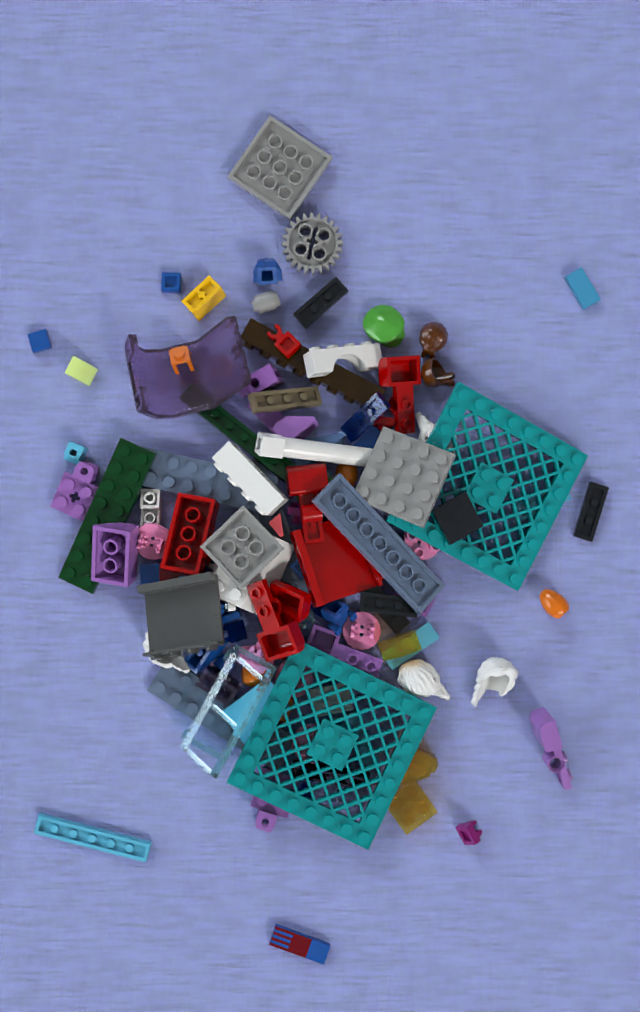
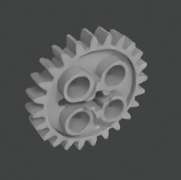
(296, 240)

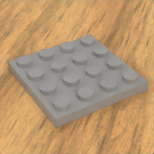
(280, 168)
(404, 476)

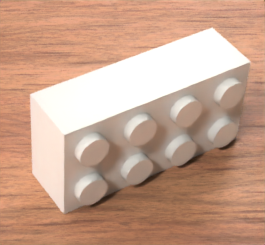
(249, 478)

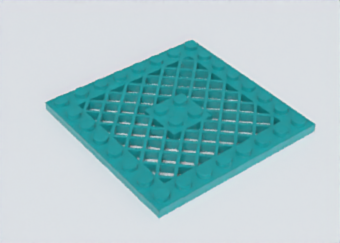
(489, 486)
(332, 745)

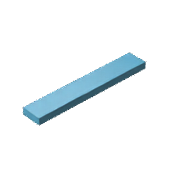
(92, 837)

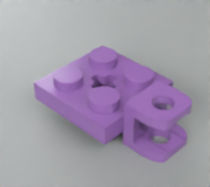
(78, 482)
(267, 810)

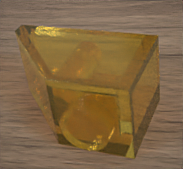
(399, 645)
(420, 767)

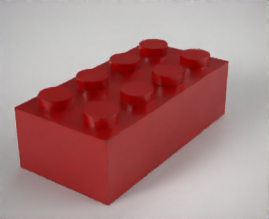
(190, 527)

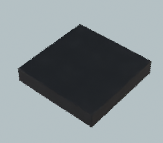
(457, 518)

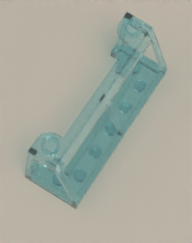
(188, 735)

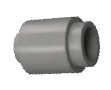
(265, 302)

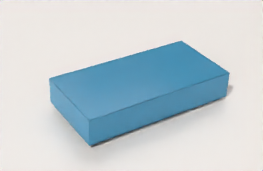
(582, 288)

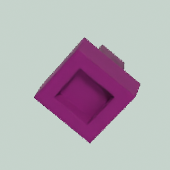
(295, 511)
(468, 833)

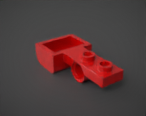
(402, 374)
(306, 483)
(294, 602)
(276, 639)

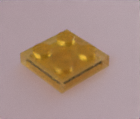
(411, 807)

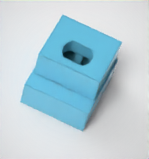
(81, 453)

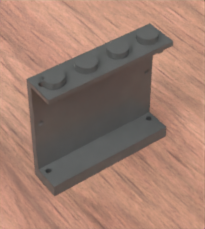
(183, 615)

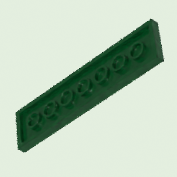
(110, 505)

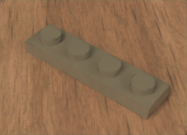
(284, 399)

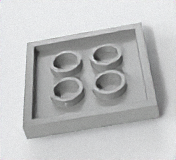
(242, 547)

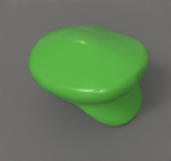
(384, 325)

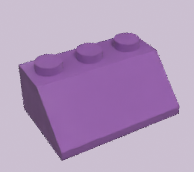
(114, 553)

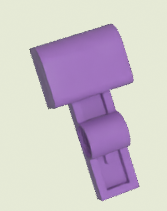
(327, 641)
(547, 734)

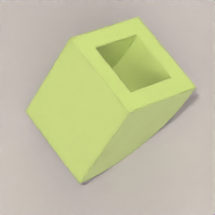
(81, 371)

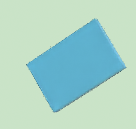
(237, 708)

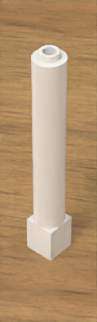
(278, 447)

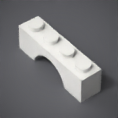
(321, 361)

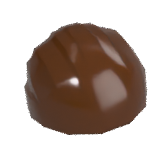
(432, 338)
(435, 375)

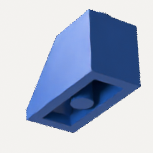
(201, 660)

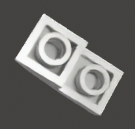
(150, 506)

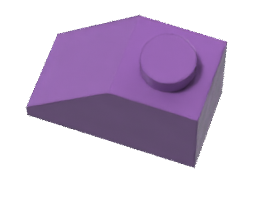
(295, 426)

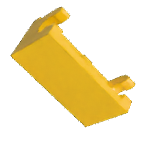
(204, 298)

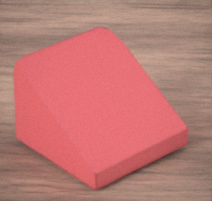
(277, 525)

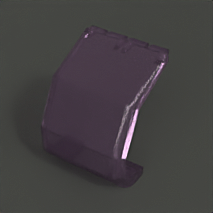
(217, 373)

